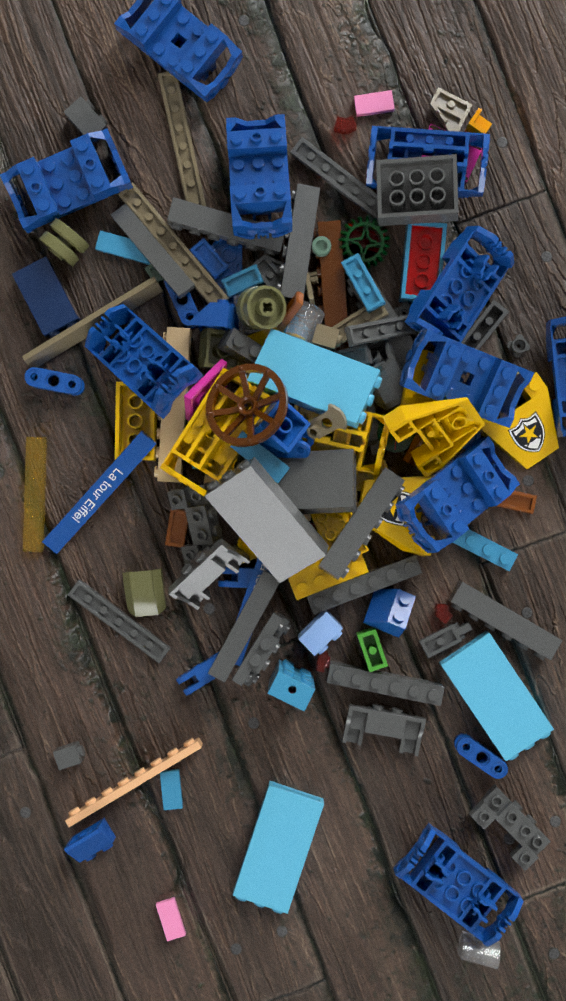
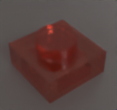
(323, 661)

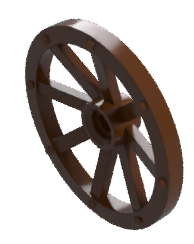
(244, 403)

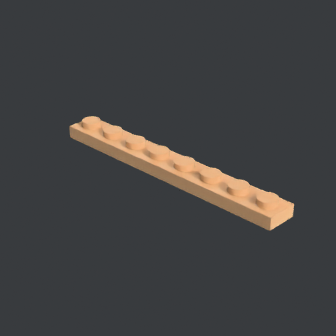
(127, 785)

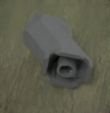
(387, 362)

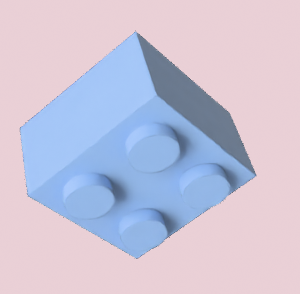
(320, 632)

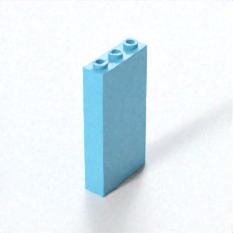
(318, 377)
(496, 696)
(278, 847)

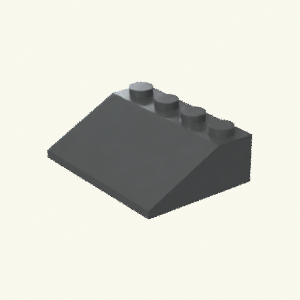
(417, 190)

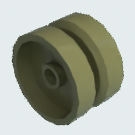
(64, 242)
(261, 307)

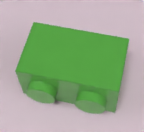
(371, 649)

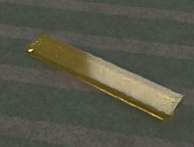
(34, 494)

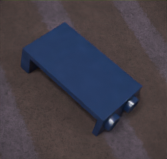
(46, 297)

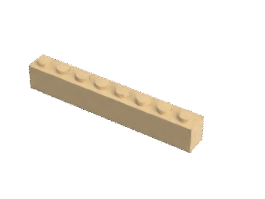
(175, 421)

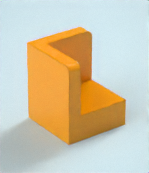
(478, 124)

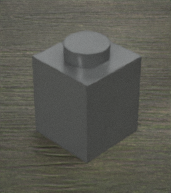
(69, 755)

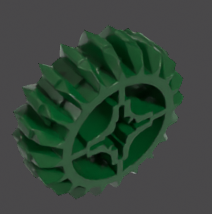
(371, 243)

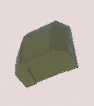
(209, 353)
(145, 592)

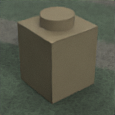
(327, 337)

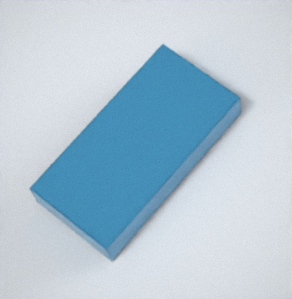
(242, 280)
(171, 789)

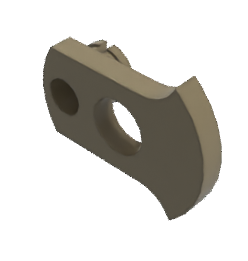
(311, 279)
(319, 430)

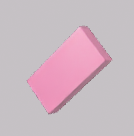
(374, 103)
(170, 919)

